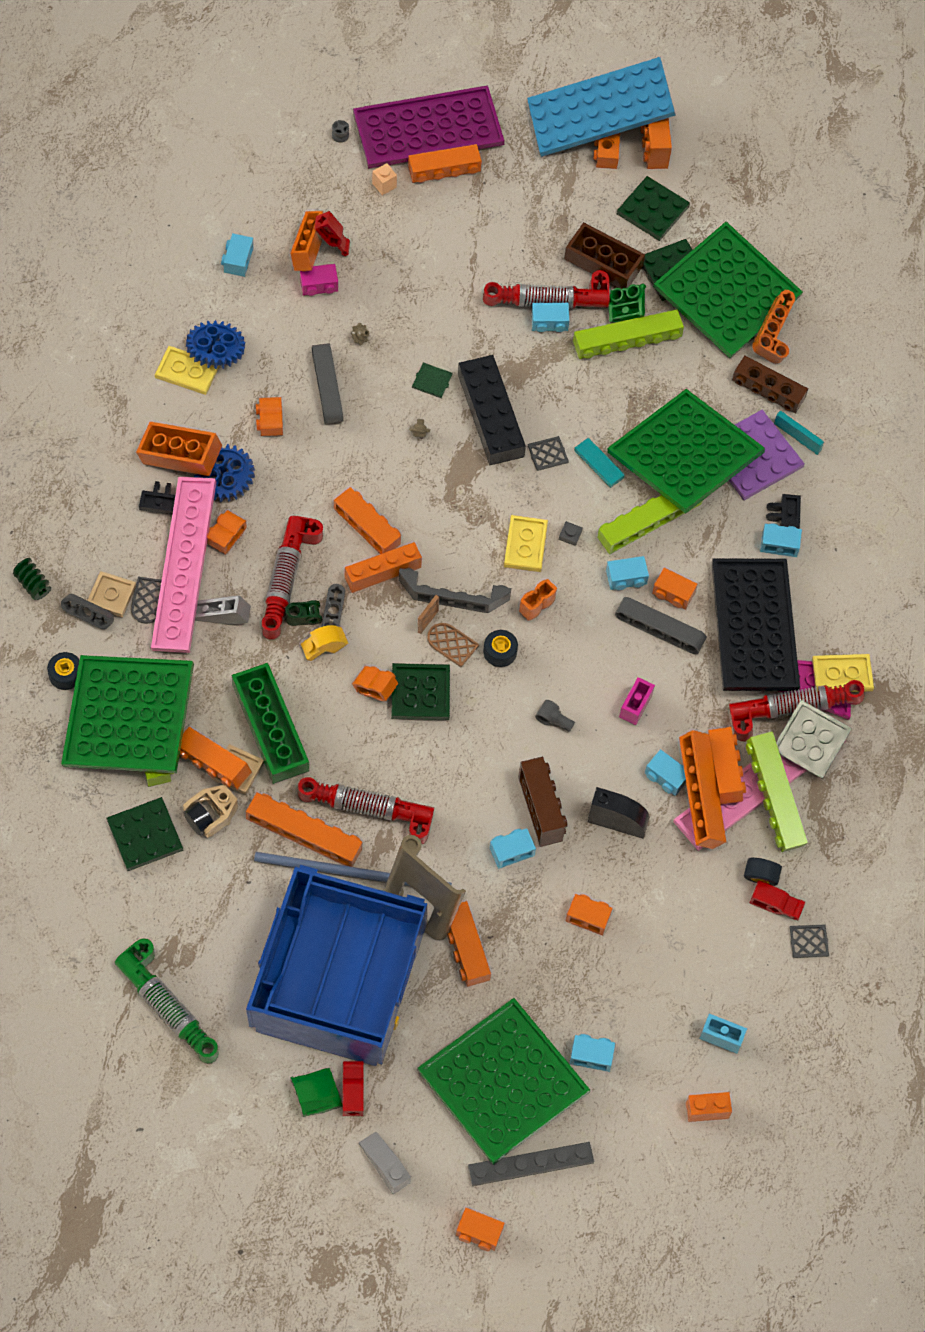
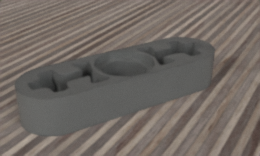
(331, 602)
(78, 611)

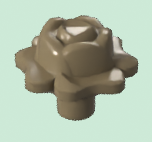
(360, 333)
(419, 429)

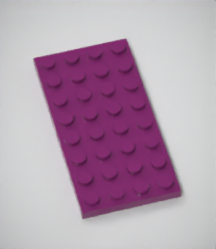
(427, 125)

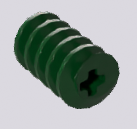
(31, 579)

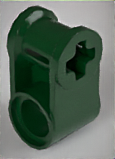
(307, 612)

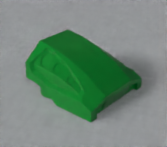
(627, 303)
(317, 1092)

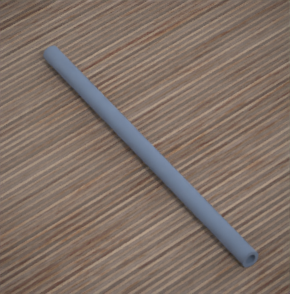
(323, 867)

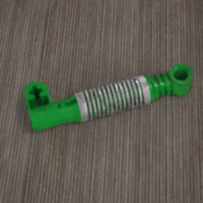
(153, 990)

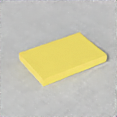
(181, 370)
(525, 543)
(840, 669)

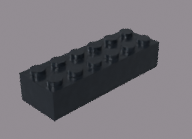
(491, 410)

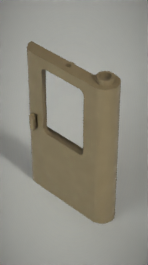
(428, 884)

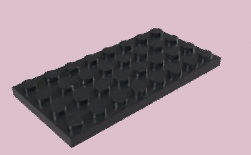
(755, 624)

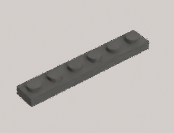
(531, 1164)

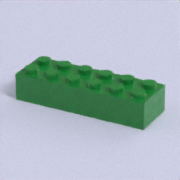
(270, 723)

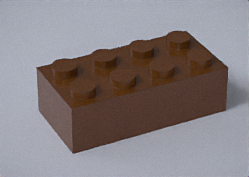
(598, 251)
(542, 801)

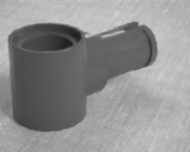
(550, 714)

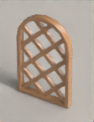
(449, 656)

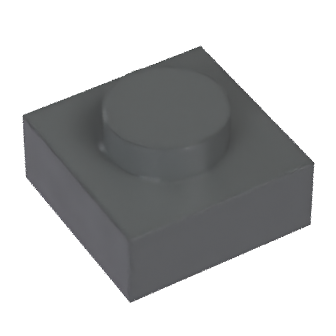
(570, 533)

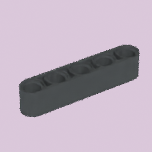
(327, 383)
(660, 625)

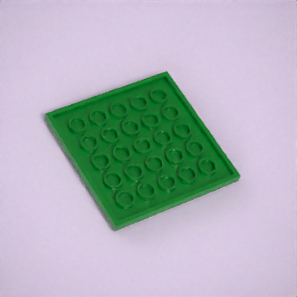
(725, 288)
(686, 450)
(128, 714)
(503, 1080)

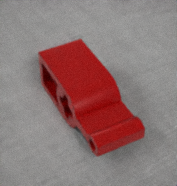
(332, 232)
(776, 901)
(353, 1088)

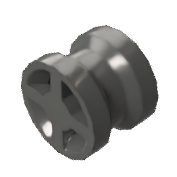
(343, 127)

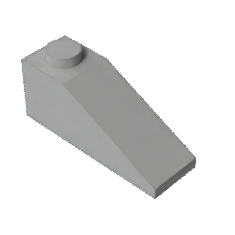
(223, 610)
(385, 1163)

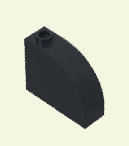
(618, 813)

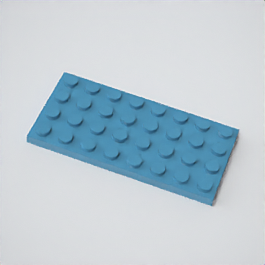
(601, 106)

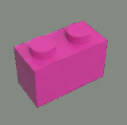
(319, 280)
(637, 701)

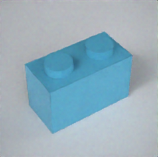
(238, 254)
(550, 317)
(781, 540)
(627, 573)
(666, 773)
(512, 847)
(723, 1033)
(592, 1052)

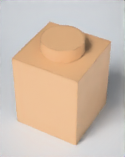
(384, 179)

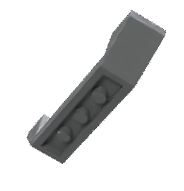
(462, 600)

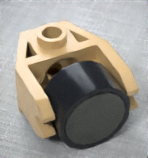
(221, 801)

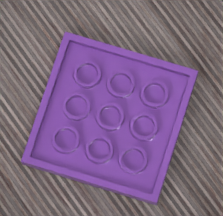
(773, 465)

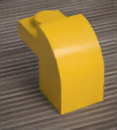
(323, 639)

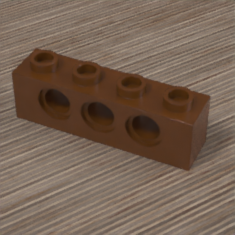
(765, 376)

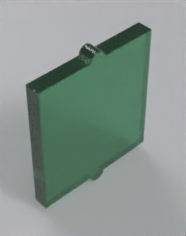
(432, 380)

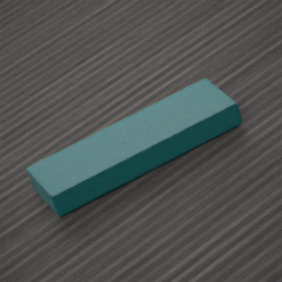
(799, 432)
(599, 462)

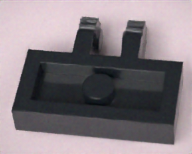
(157, 501)
(790, 511)

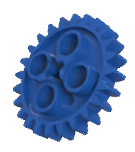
(215, 344)
(240, 476)

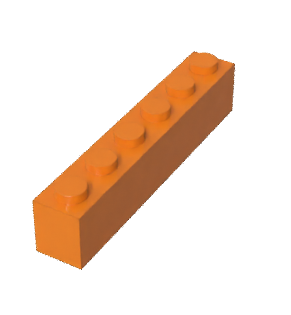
(702, 789)
(304, 829)

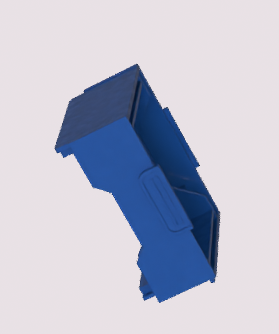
(336, 966)

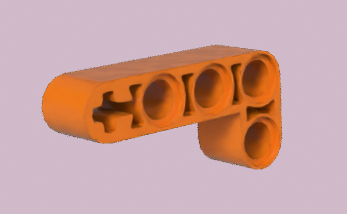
(775, 323)

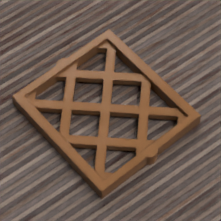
(428, 614)

